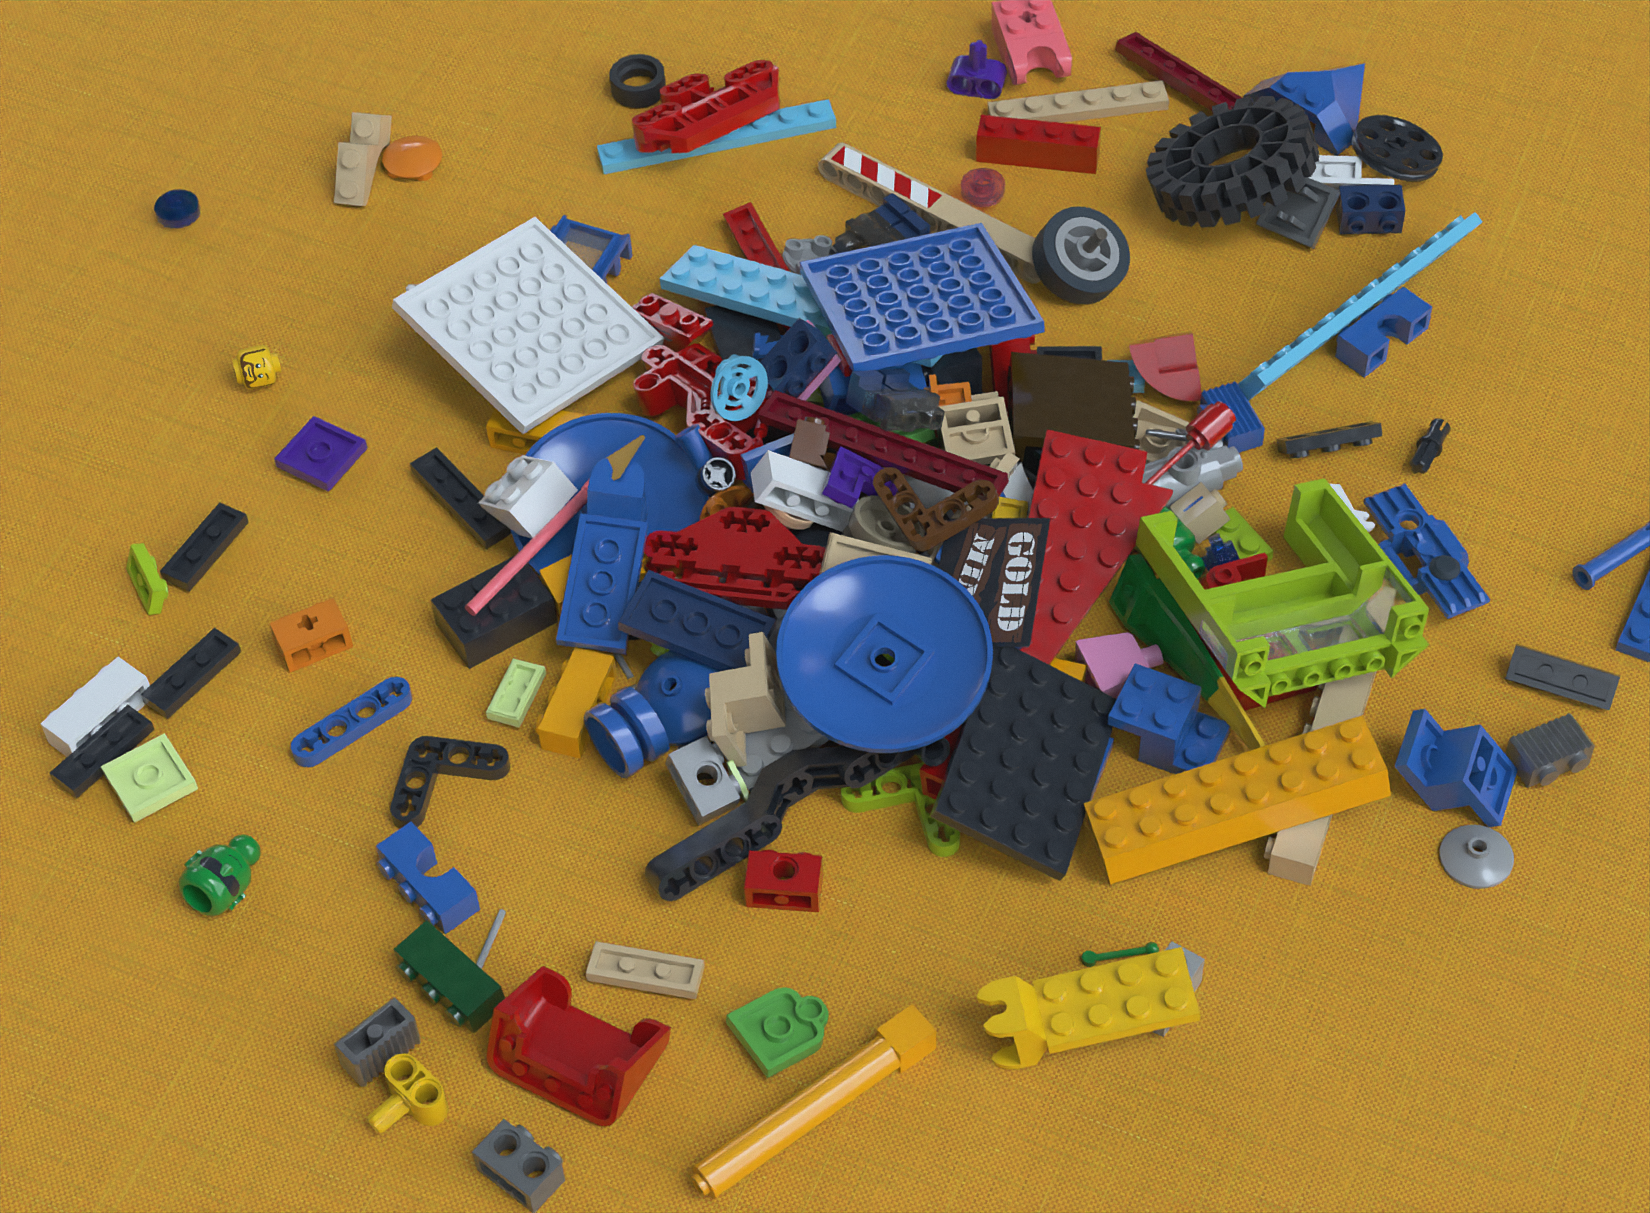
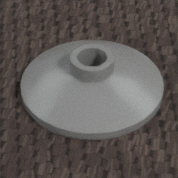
(1476, 868)

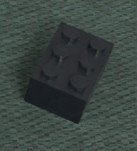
(507, 619)

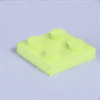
(149, 777)

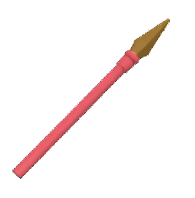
(619, 461)

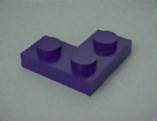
(850, 476)

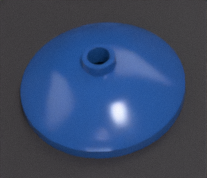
(683, 708)

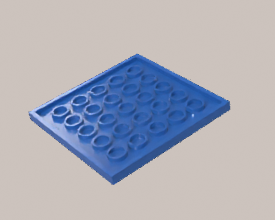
(920, 298)

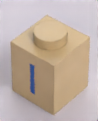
(1201, 511)

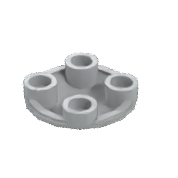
(805, 249)

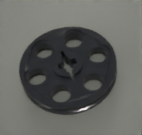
(1397, 148)

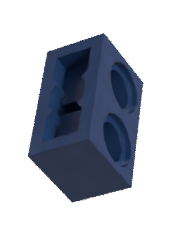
(1370, 209)
(797, 358)

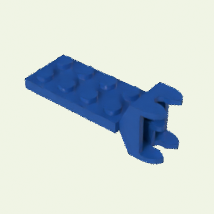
(605, 560)

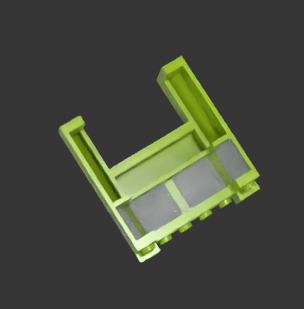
(1304, 625)

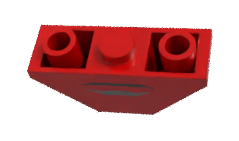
(675, 323)

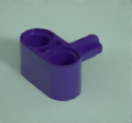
(976, 74)

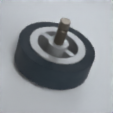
(1081, 255)

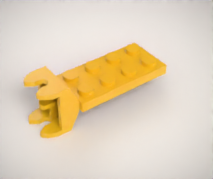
(1089, 1006)

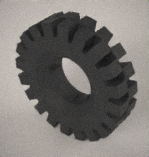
(1201, 193)

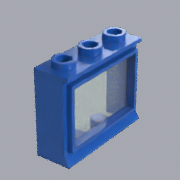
(594, 246)

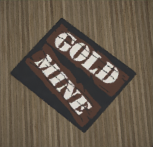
(1002, 570)

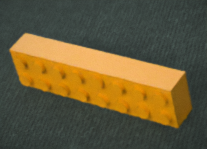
(1237, 799)

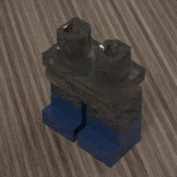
(883, 225)
(894, 401)

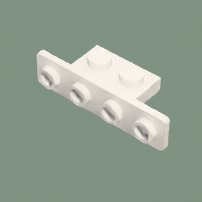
(1343, 171)

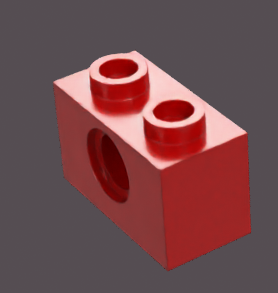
(797, 893)

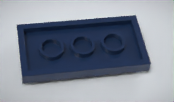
(692, 622)

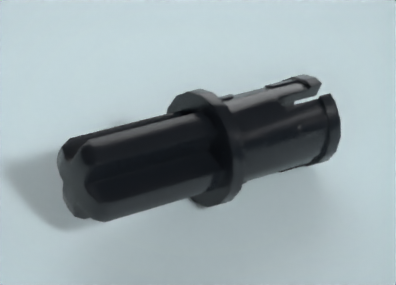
(1429, 446)

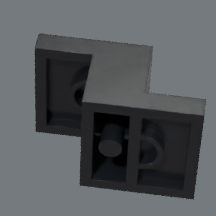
(957, 368)

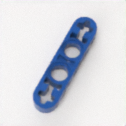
(355, 725)

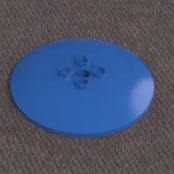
(667, 469)
(895, 610)

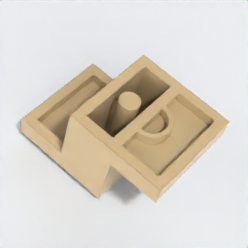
(977, 429)
(745, 700)

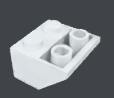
(528, 495)

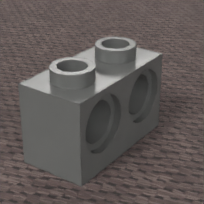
(512, 1170)

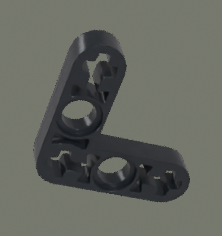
(430, 766)

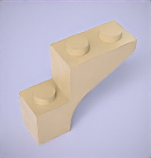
(359, 157)

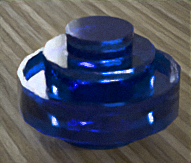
(177, 208)
(1219, 552)

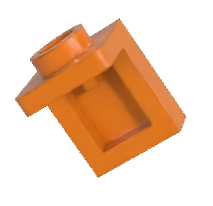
(950, 393)

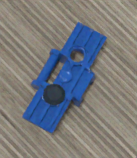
(1435, 545)

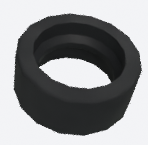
(634, 66)

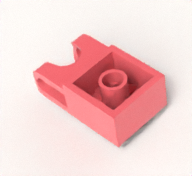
(1030, 38)

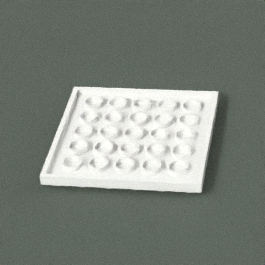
(527, 324)

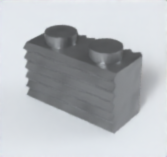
(1550, 751)
(376, 1040)

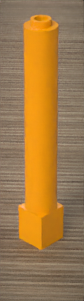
(897, 1047)

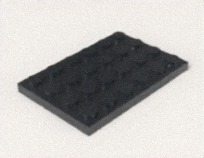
(1027, 762)

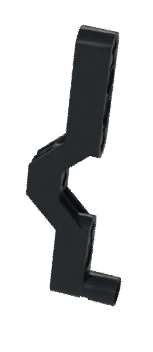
(761, 817)

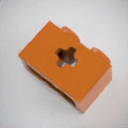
(311, 634)

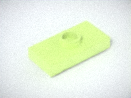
(516, 692)

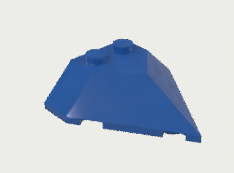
(1328, 98)

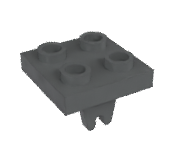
(1303, 213)

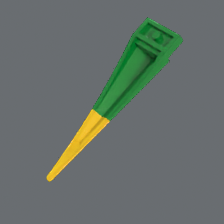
(1157, 619)

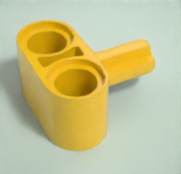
(409, 1095)

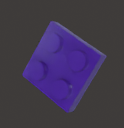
(321, 453)

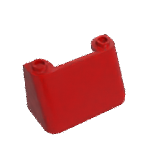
(569, 1053)

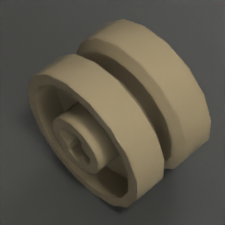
(875, 525)

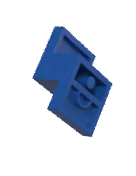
(1168, 721)
(1456, 767)

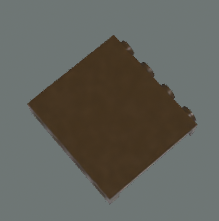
(1069, 397)

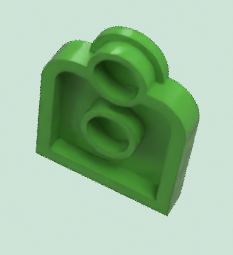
(780, 1028)

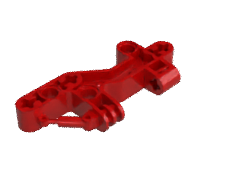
(687, 380)

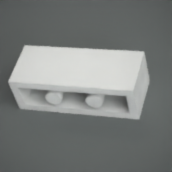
(797, 490)
(94, 705)

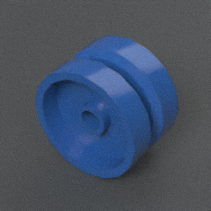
(626, 732)

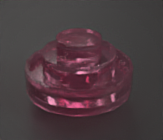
(982, 187)

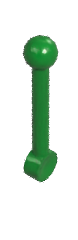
(1090, 958)

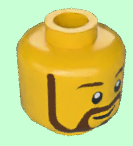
(256, 367)

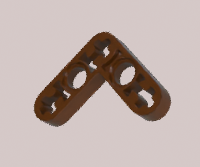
(932, 518)

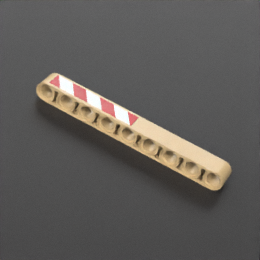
(876, 180)

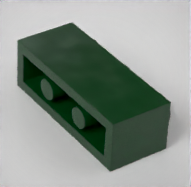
(448, 977)

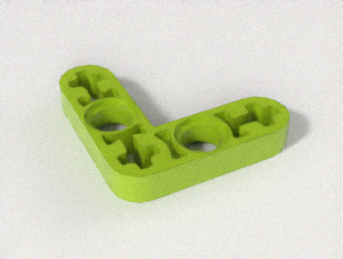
(904, 795)

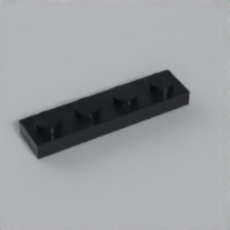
(458, 496)

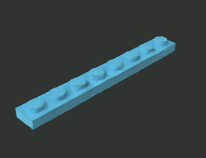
(774, 126)

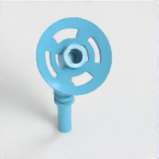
(738, 387)

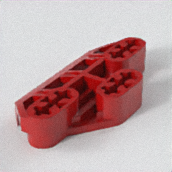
(697, 115)
(743, 547)

